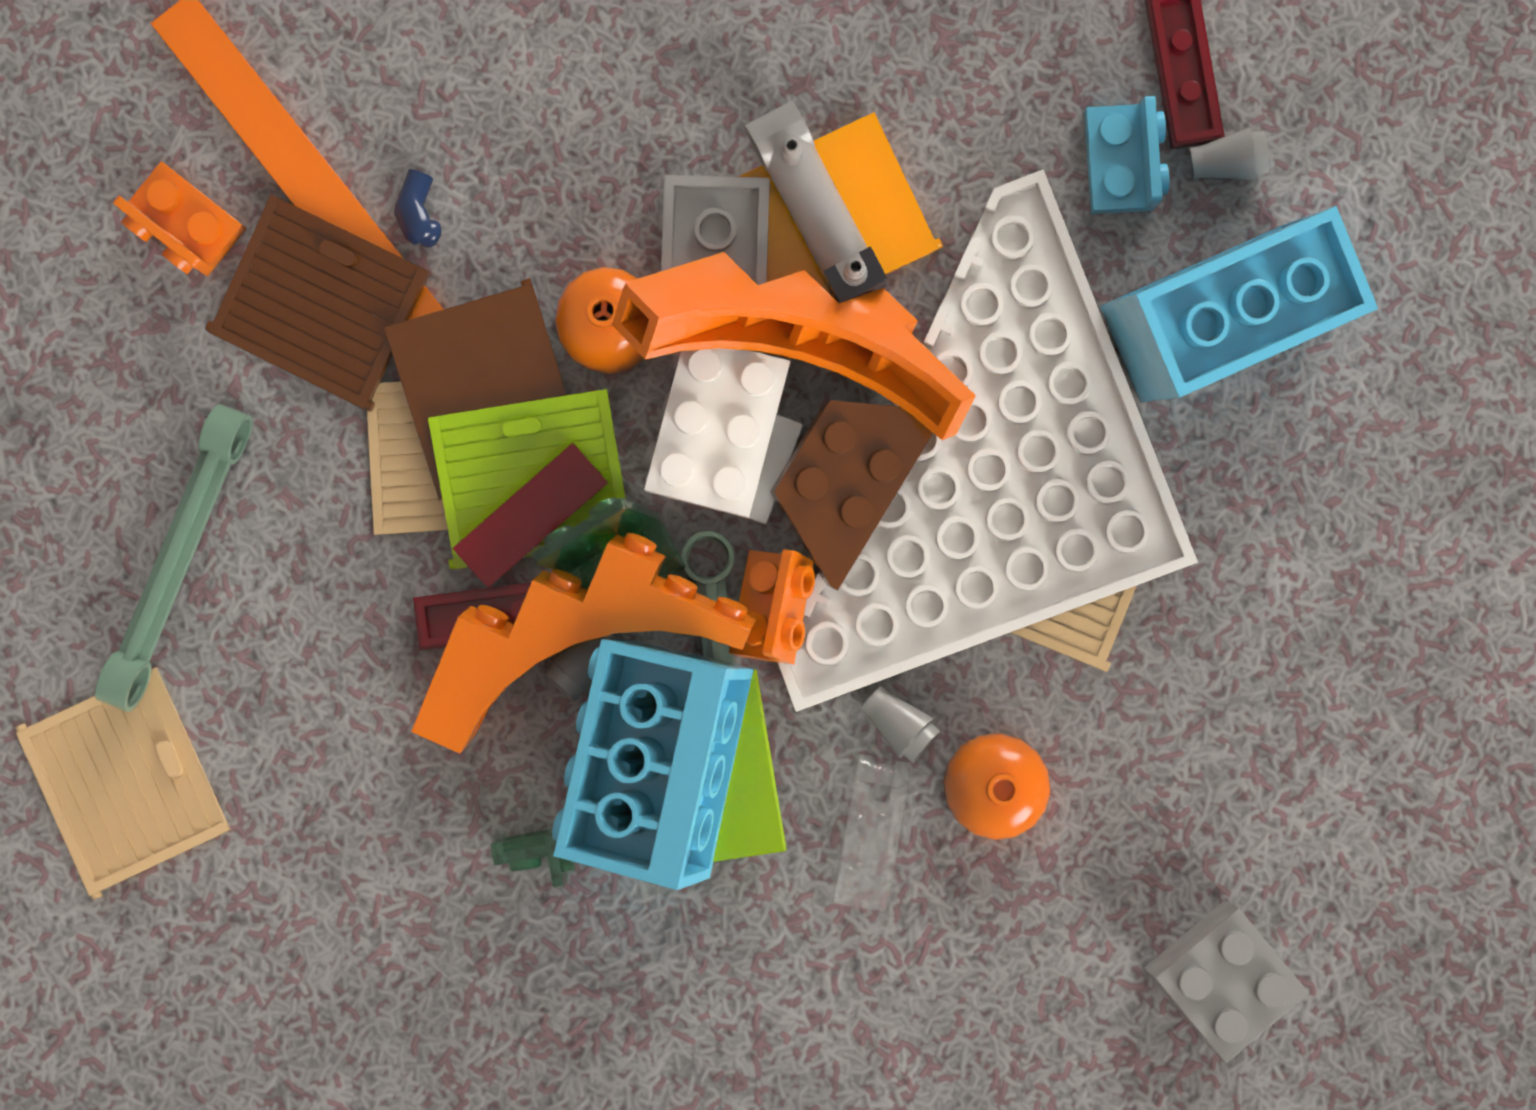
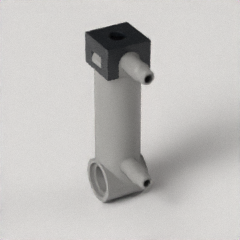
(814, 203)

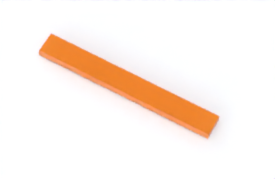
(268, 127)

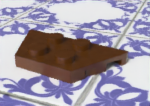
(847, 479)

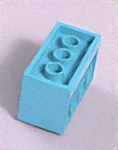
(1239, 307)
(652, 763)

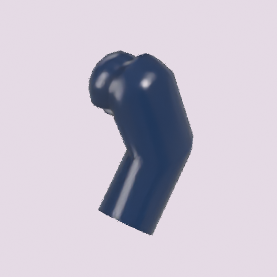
(411, 211)

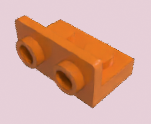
(182, 219)
(776, 596)

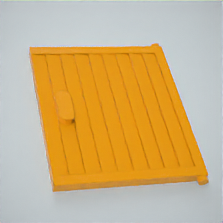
(874, 194)

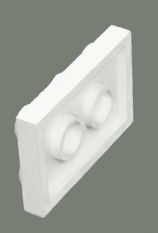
(717, 428)

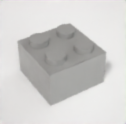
(1226, 980)

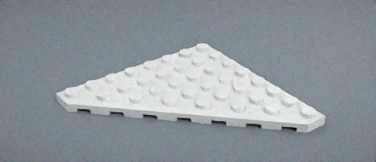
(1035, 496)

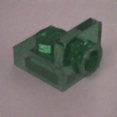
(525, 853)

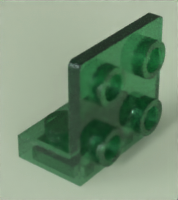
(582, 546)

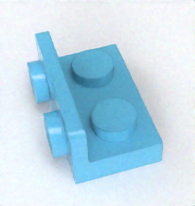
(1125, 157)

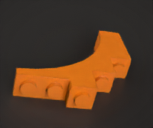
(794, 317)
(557, 613)

